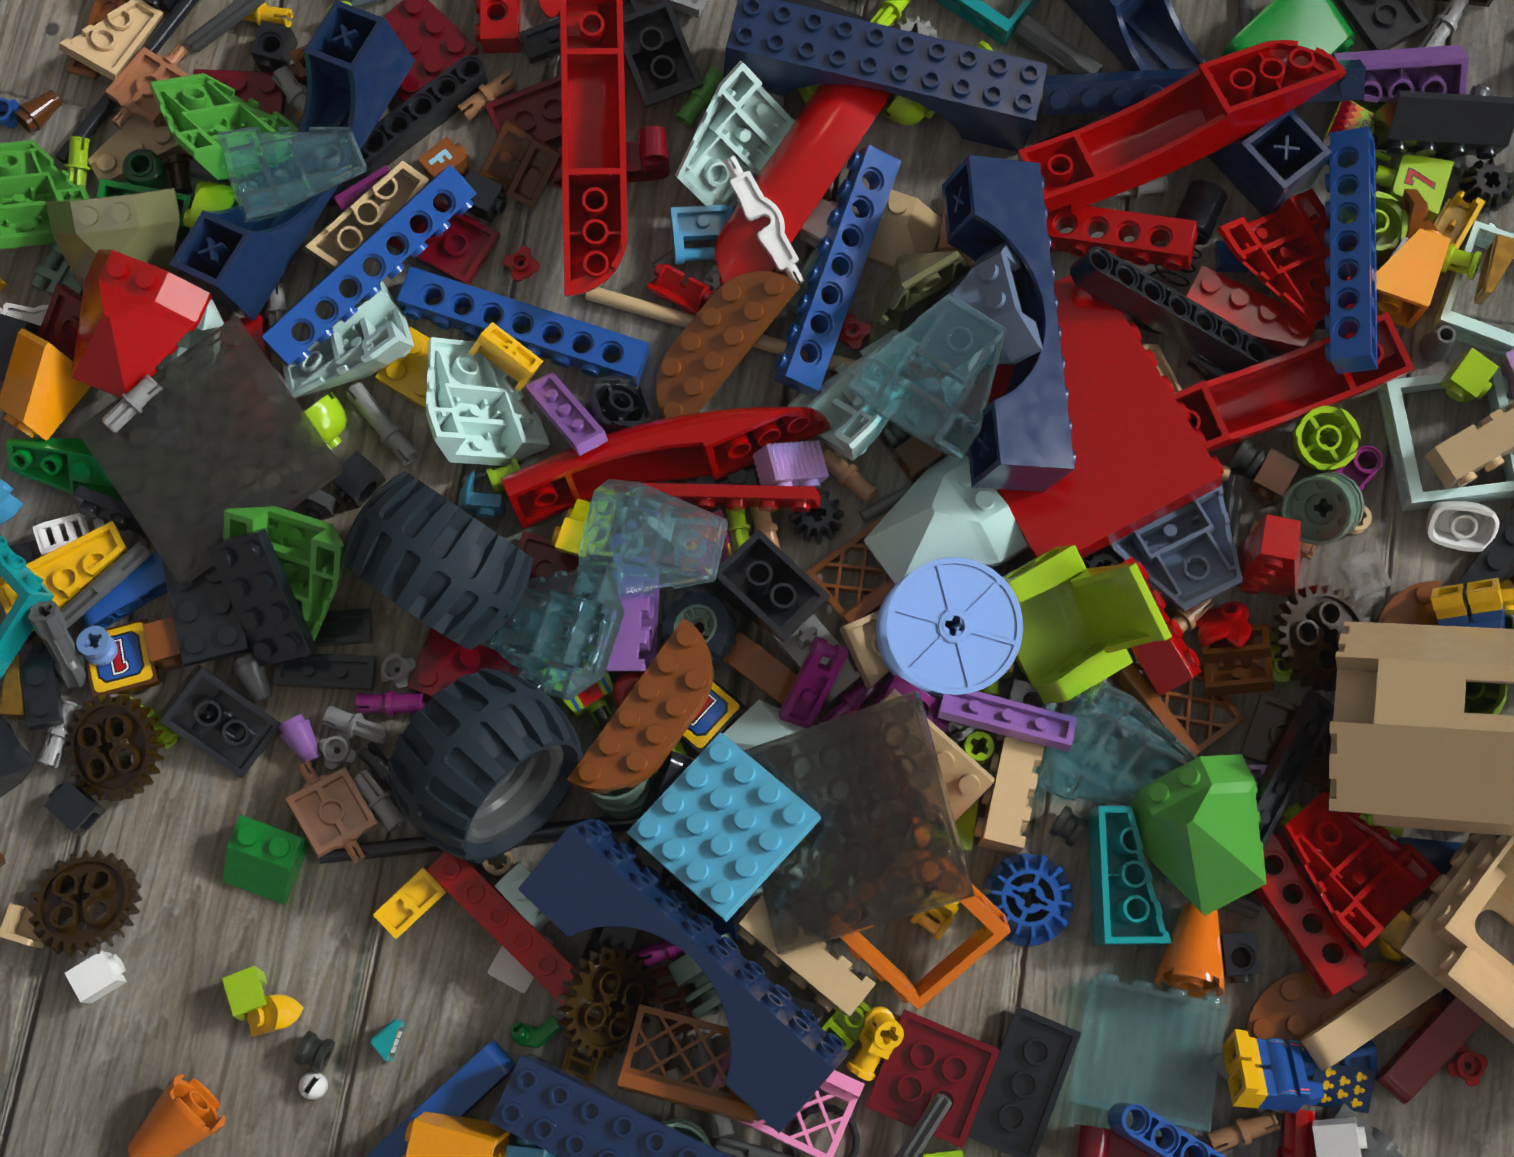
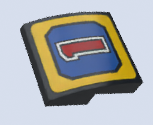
(714, 717)

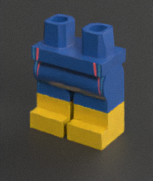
(1484, 601)
(1270, 1073)

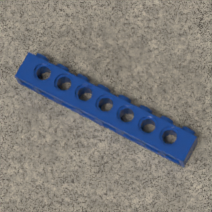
(880, 172)
(447, 184)
(423, 285)
(1359, 351)

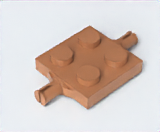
(132, 85)
(331, 812)

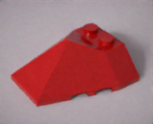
(1287, 253)
(131, 321)
(1357, 868)

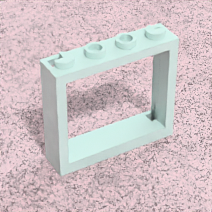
(1468, 329)
(1403, 453)

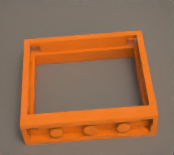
(920, 993)

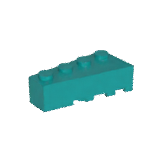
(1120, 882)

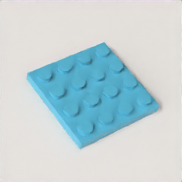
(724, 826)

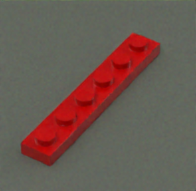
(741, 496)

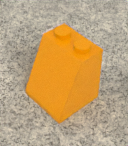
(1410, 277)
(38, 387)
(454, 1137)

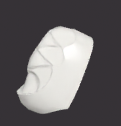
(1462, 525)

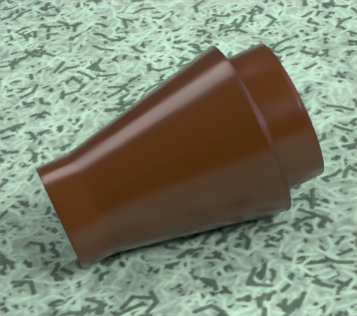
(36, 112)

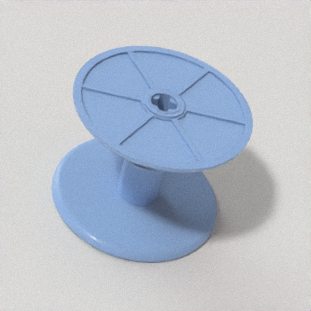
(977, 610)

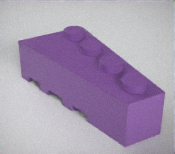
(1412, 69)
(638, 634)

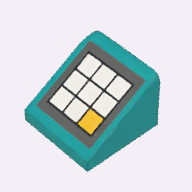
(388, 1039)

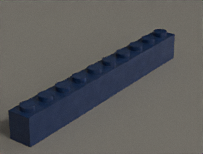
(1123, 89)

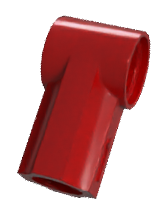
(1297, 1134)

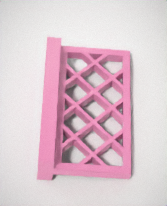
(835, 1086)

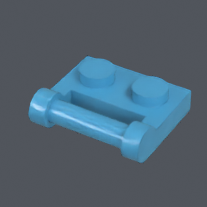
(696, 224)

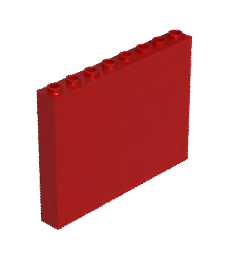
(1127, 434)

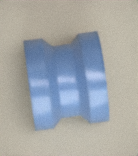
(105, 646)

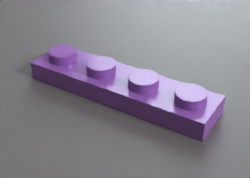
(566, 413)
(1010, 719)

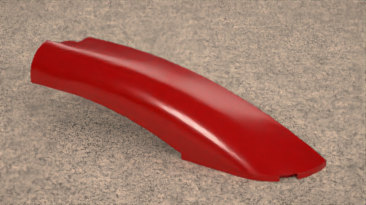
(1180, 122)
(592, 142)
(800, 172)
(1286, 388)
(658, 451)

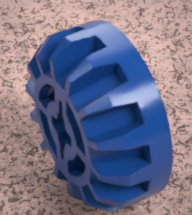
(999, 888)

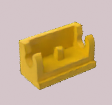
(1457, 218)
(507, 354)
(409, 902)

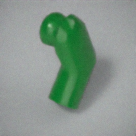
(534, 1036)

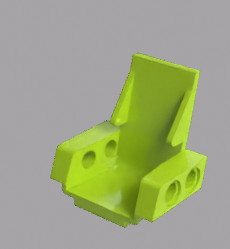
(1080, 621)

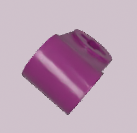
(1359, 474)

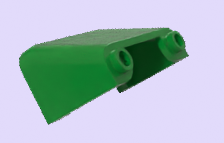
(1307, 21)

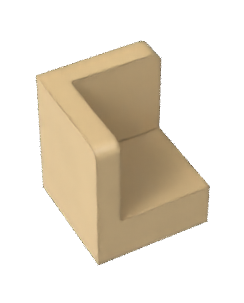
(18, 928)

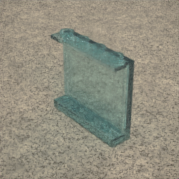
(1150, 1050)

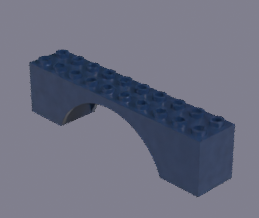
(351, 78)
(977, 90)
(1263, 165)
(1028, 429)
(775, 1045)
(583, 1120)

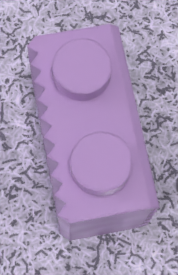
(791, 464)

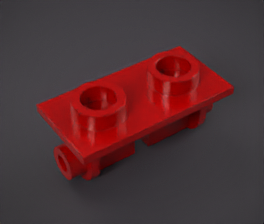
(669, 287)

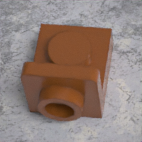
(1417, 212)

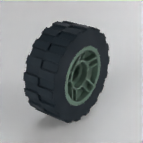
(705, 611)

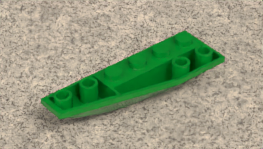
(58, 464)

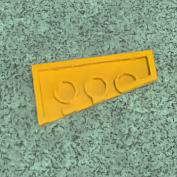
(72, 565)

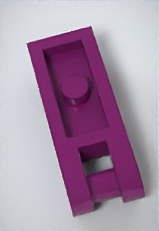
(813, 683)

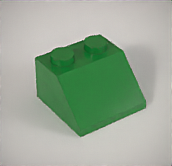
(263, 859)

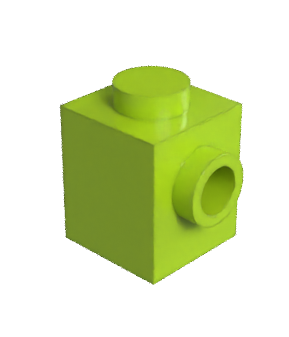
(1469, 376)

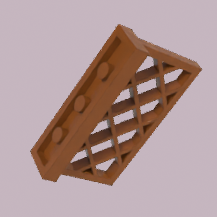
(874, 598)
(1134, 683)
(675, 1090)

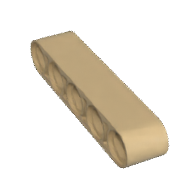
(1370, 1015)

